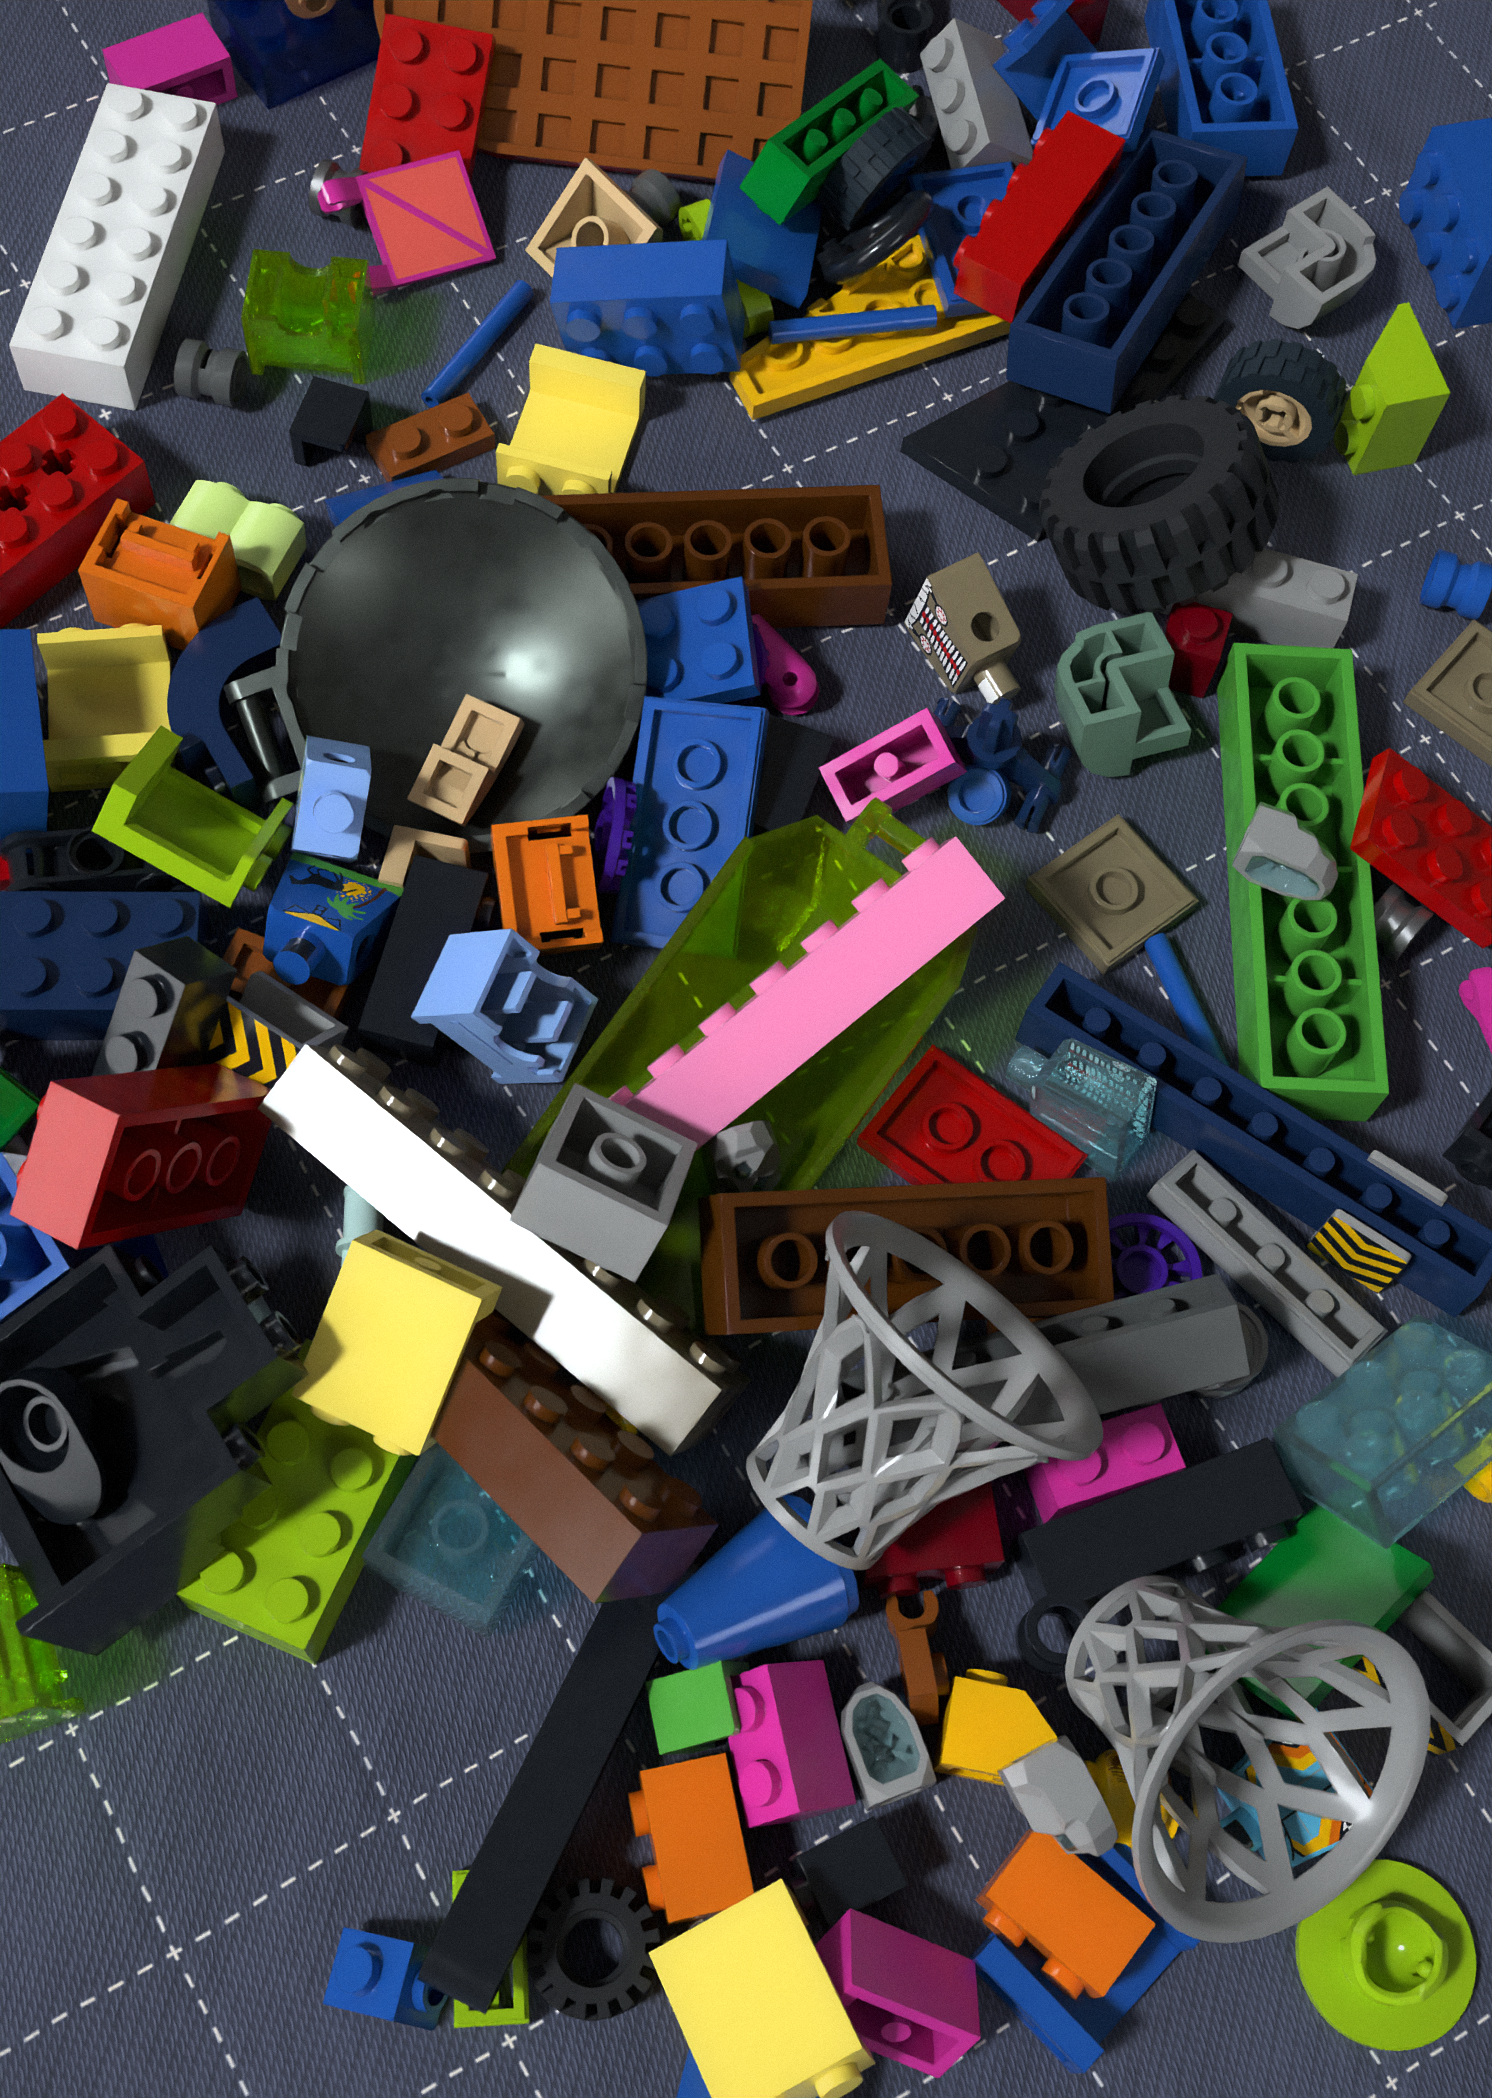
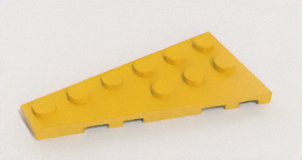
(802, 371)

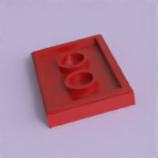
(960, 1129)

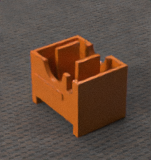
(152, 574)
(547, 882)

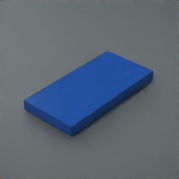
(694, 806)

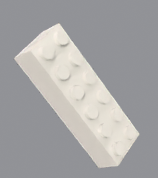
(119, 247)

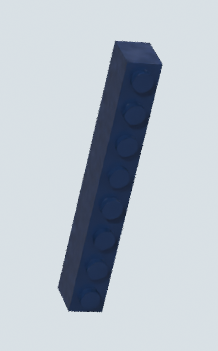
(1266, 1139)

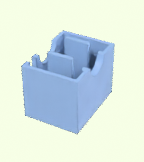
(506, 1006)

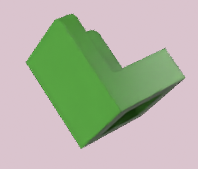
(695, 1707)

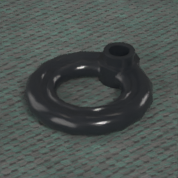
(872, 239)

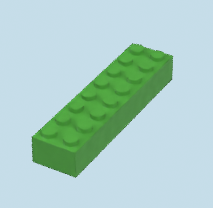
(1302, 966)

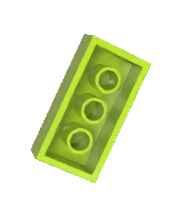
(304, 1536)

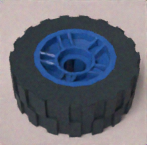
(874, 168)

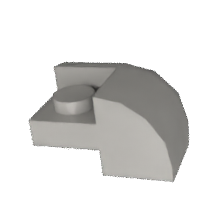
(1312, 259)

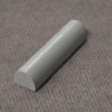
(1266, 1263)

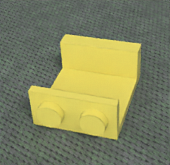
(573, 425)
(102, 701)
(392, 1341)
(761, 2003)

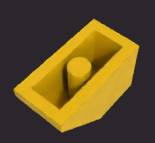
(986, 1727)

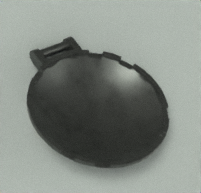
(446, 599)

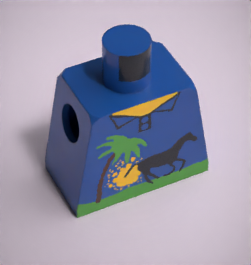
(327, 922)

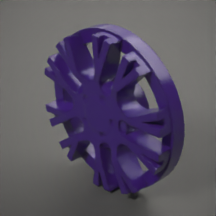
(613, 834)
(1143, 1267)

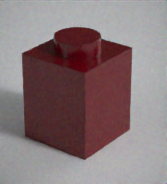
(1197, 639)

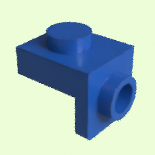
(380, 1980)

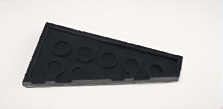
(1013, 435)

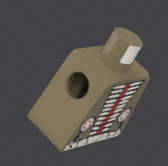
(966, 629)

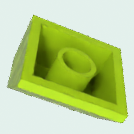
(1392, 399)

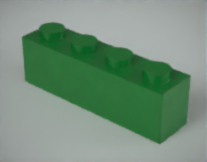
(807, 149)

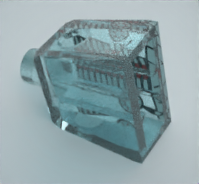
(1088, 1101)

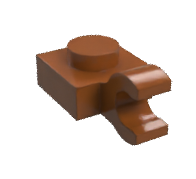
(921, 1672)

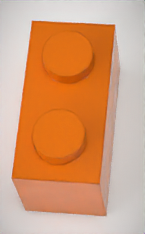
(693, 1839)
(1063, 1915)

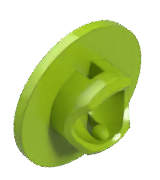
(1388, 1959)

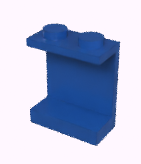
(1078, 2026)

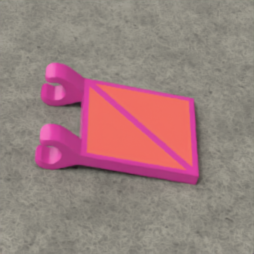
(419, 219)

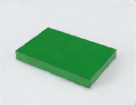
(1324, 1575)

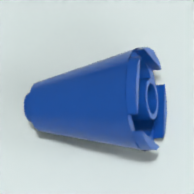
(755, 1596)

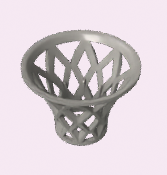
(888, 1488)
(1154, 1739)

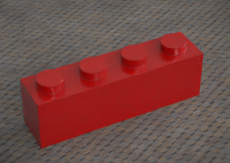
(1036, 215)

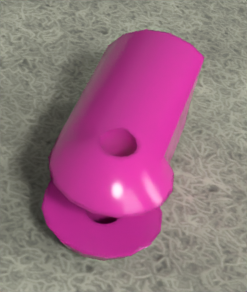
(789, 677)

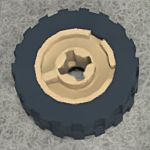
(1287, 395)

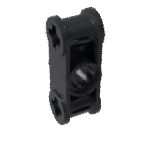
(61, 859)

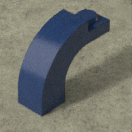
(197, 706)

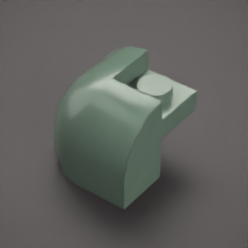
(1118, 696)

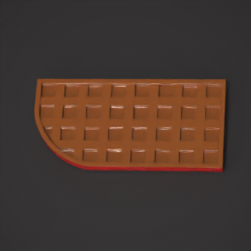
(632, 78)

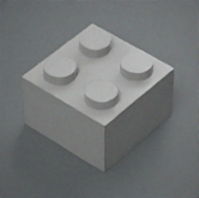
(604, 1183)

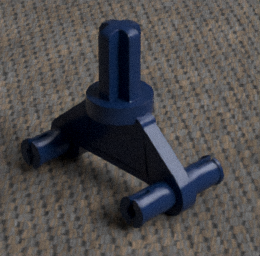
(996, 744)

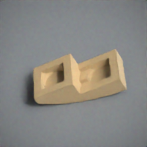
(467, 761)

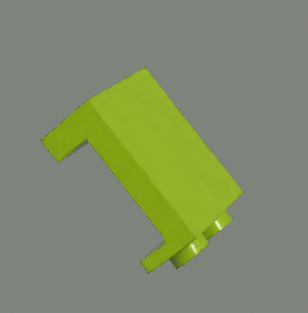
(189, 826)

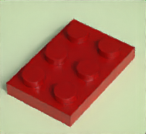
(426, 93)
(1427, 844)

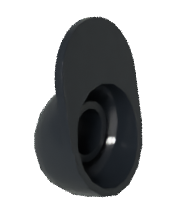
(49, 1446)

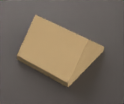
(591, 214)

